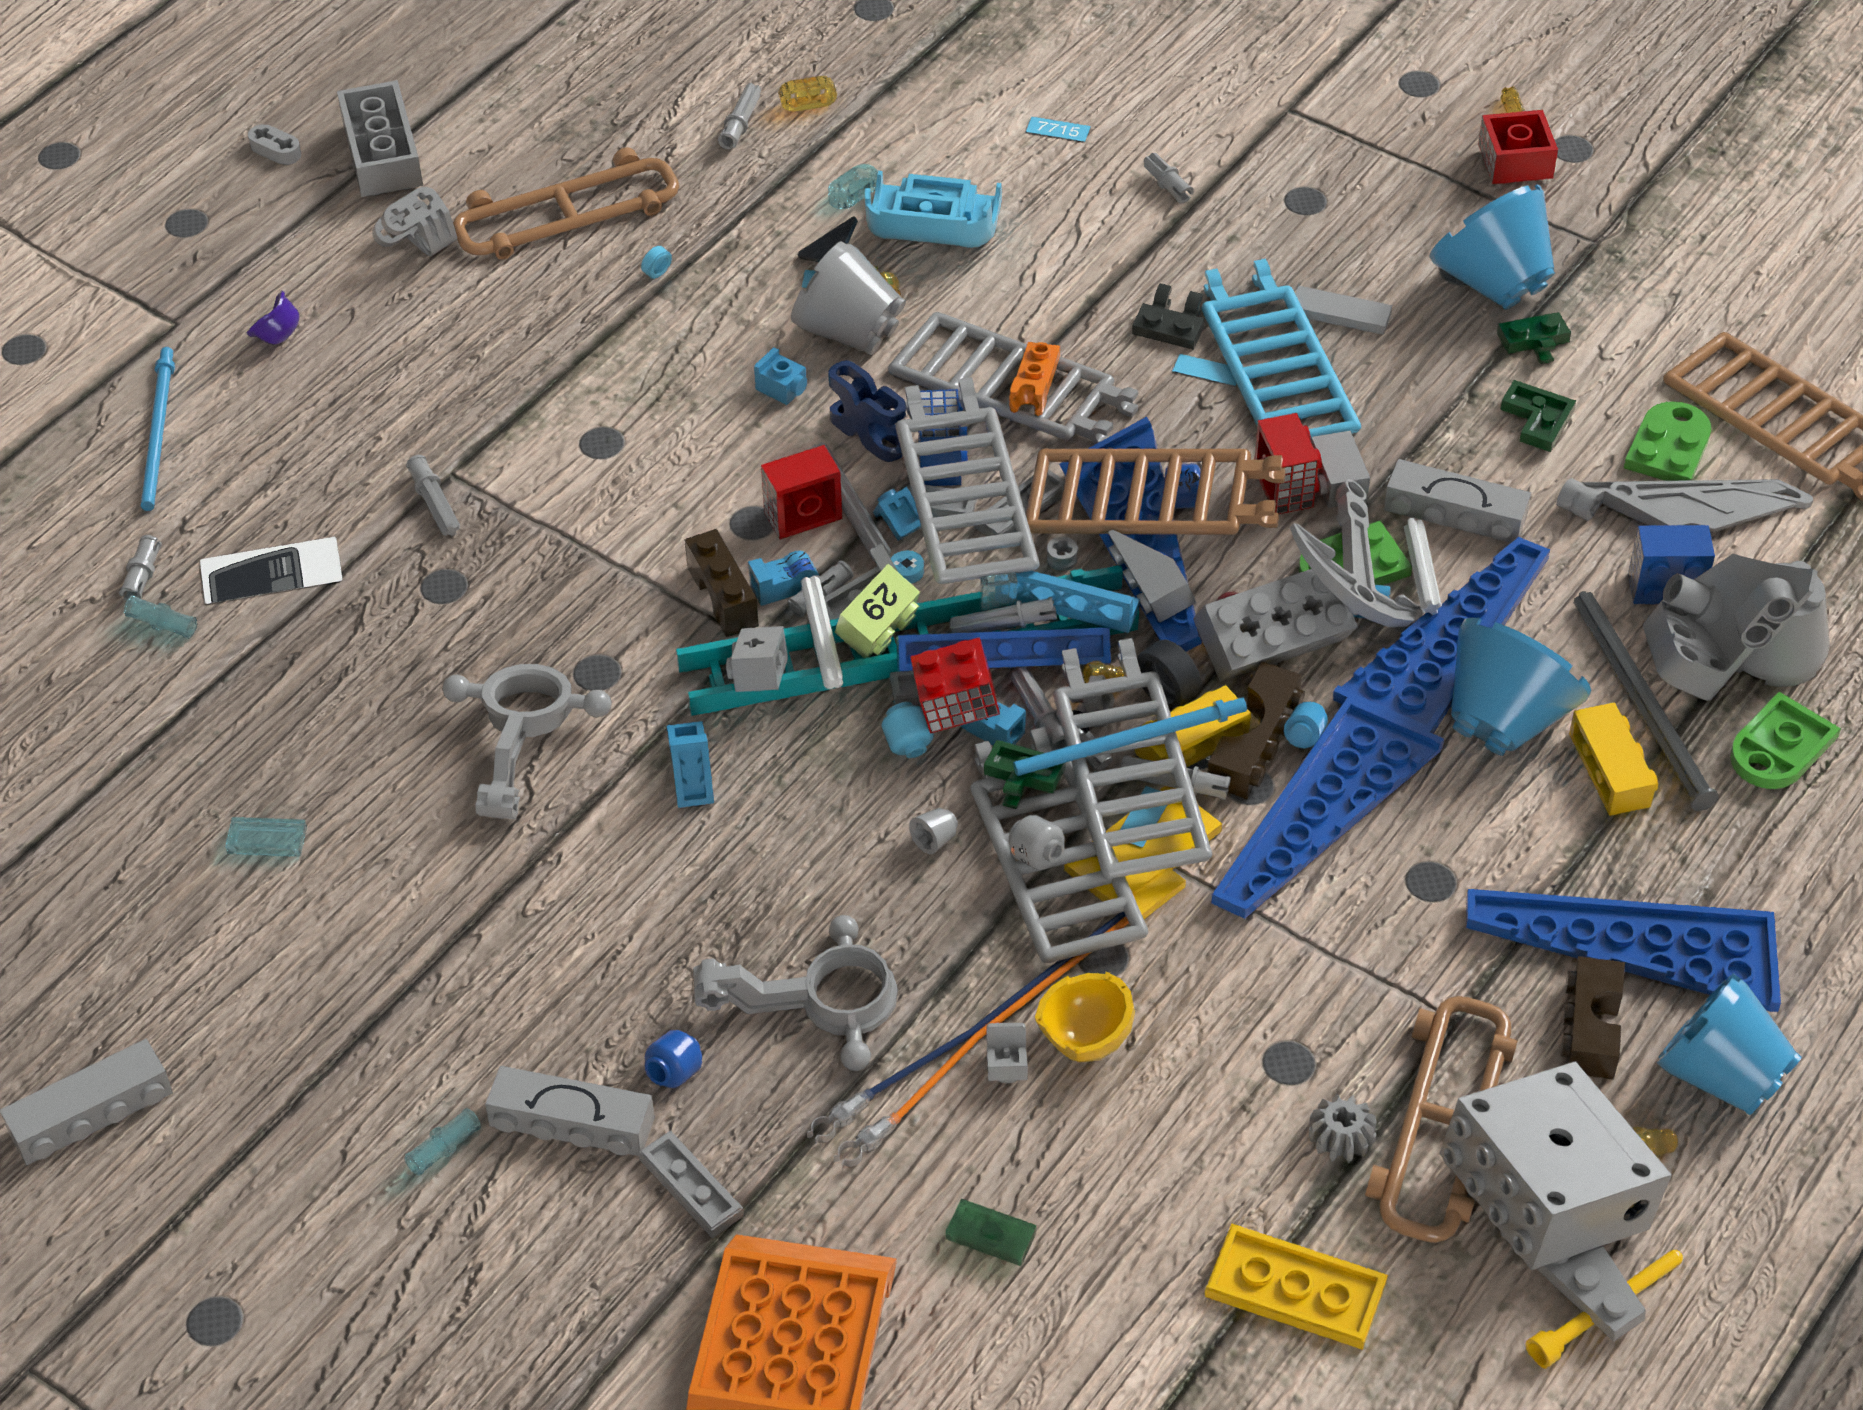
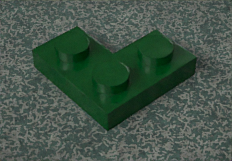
(1545, 413)

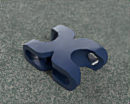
(866, 410)

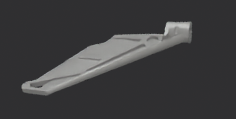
(1687, 502)

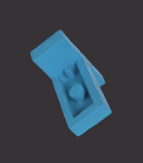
(690, 764)

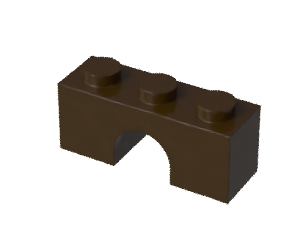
(716, 570)
(1595, 990)

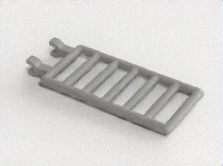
(1077, 424)
(923, 499)
(1087, 781)
(1015, 869)

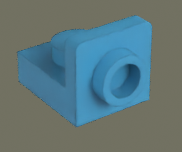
(898, 512)

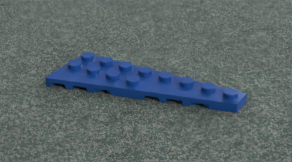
(1140, 435)
(1418, 671)
(1340, 781)
(1655, 940)

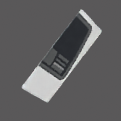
(270, 570)

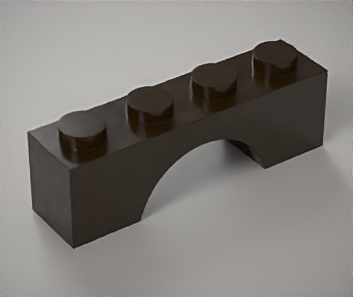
(1271, 700)

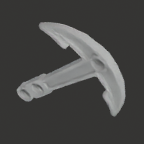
(1355, 581)

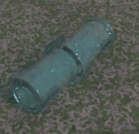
(160, 616)
(442, 1141)

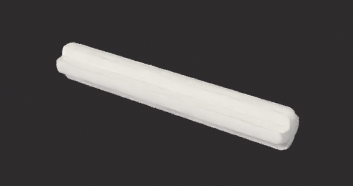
(1422, 566)
(822, 632)

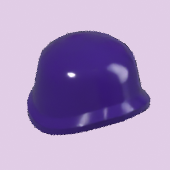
(277, 324)

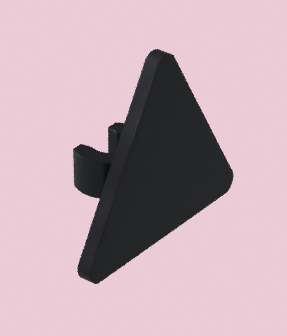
(818, 248)

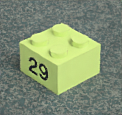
(877, 611)

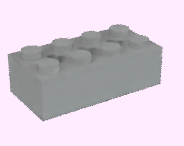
(379, 138)
(1304, 618)

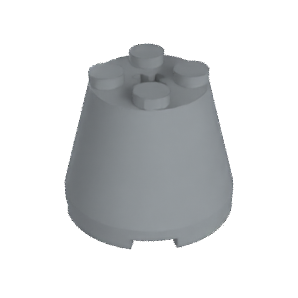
(848, 301)
(1799, 646)

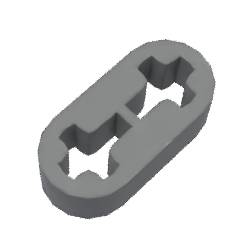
(274, 144)

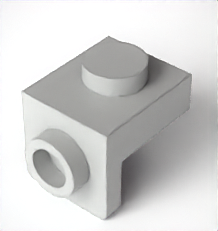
(1006, 1052)

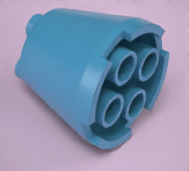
(1731, 1048)

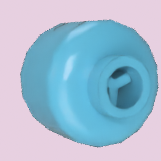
(906, 730)

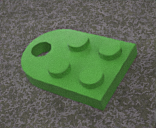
(1668, 446)
(1387, 558)
(1782, 739)

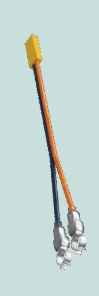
(871, 1136)

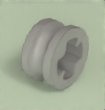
(1058, 561)

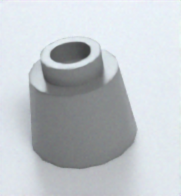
(933, 829)

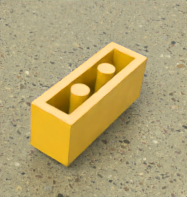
(1202, 739)
(1613, 758)

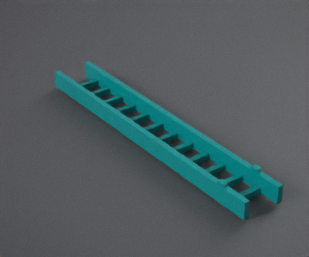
(860, 669)

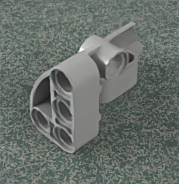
(1720, 617)

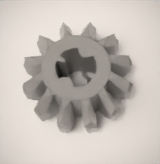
(1342, 1128)

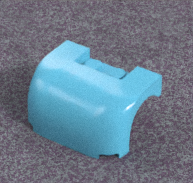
(933, 211)

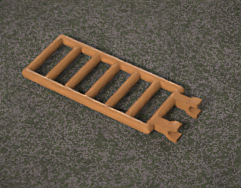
(1842, 471)
(1238, 513)

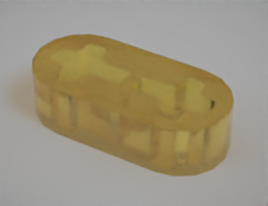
(807, 93)

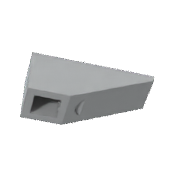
(1155, 574)

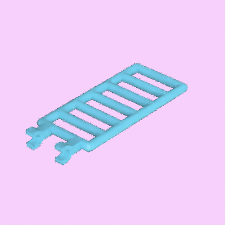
(1268, 293)

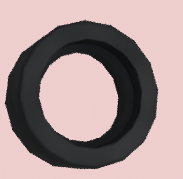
(1176, 671)

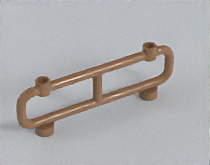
(626, 164)
(1386, 1183)

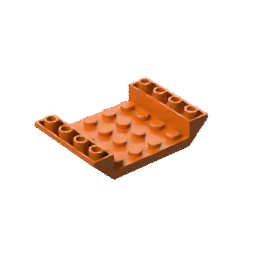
(790, 1327)

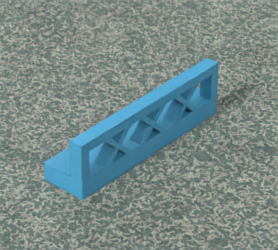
(1079, 600)

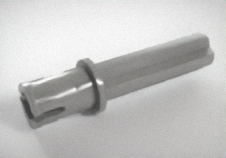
(736, 123)
(429, 487)
(1005, 617)
(1039, 707)
(1201, 781)

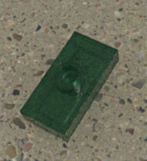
(991, 1232)

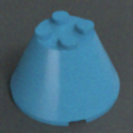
(1502, 248)
(1509, 686)

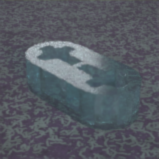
(851, 186)

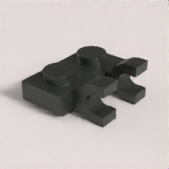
(1167, 325)

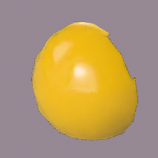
(1086, 1015)

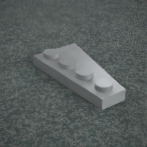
(1598, 1289)

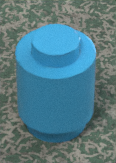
(1305, 724)

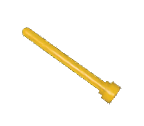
(1548, 1346)

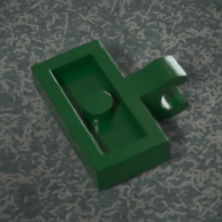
(1535, 333)
(1000, 765)

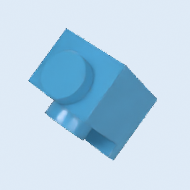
(779, 377)

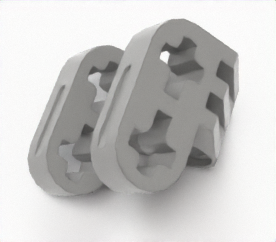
(423, 224)

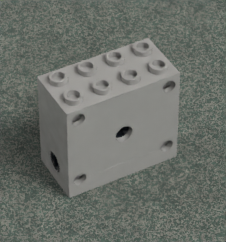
(1554, 1165)

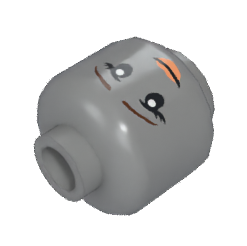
(1036, 842)

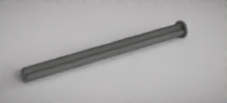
(1655, 718)

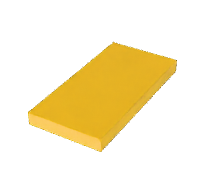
(1151, 848)
(1296, 1286)

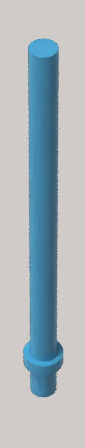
(164, 368)
(1219, 711)

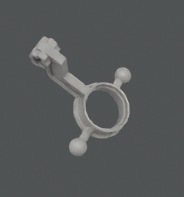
(500, 797)
(718, 984)

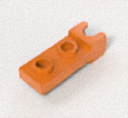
(1034, 377)

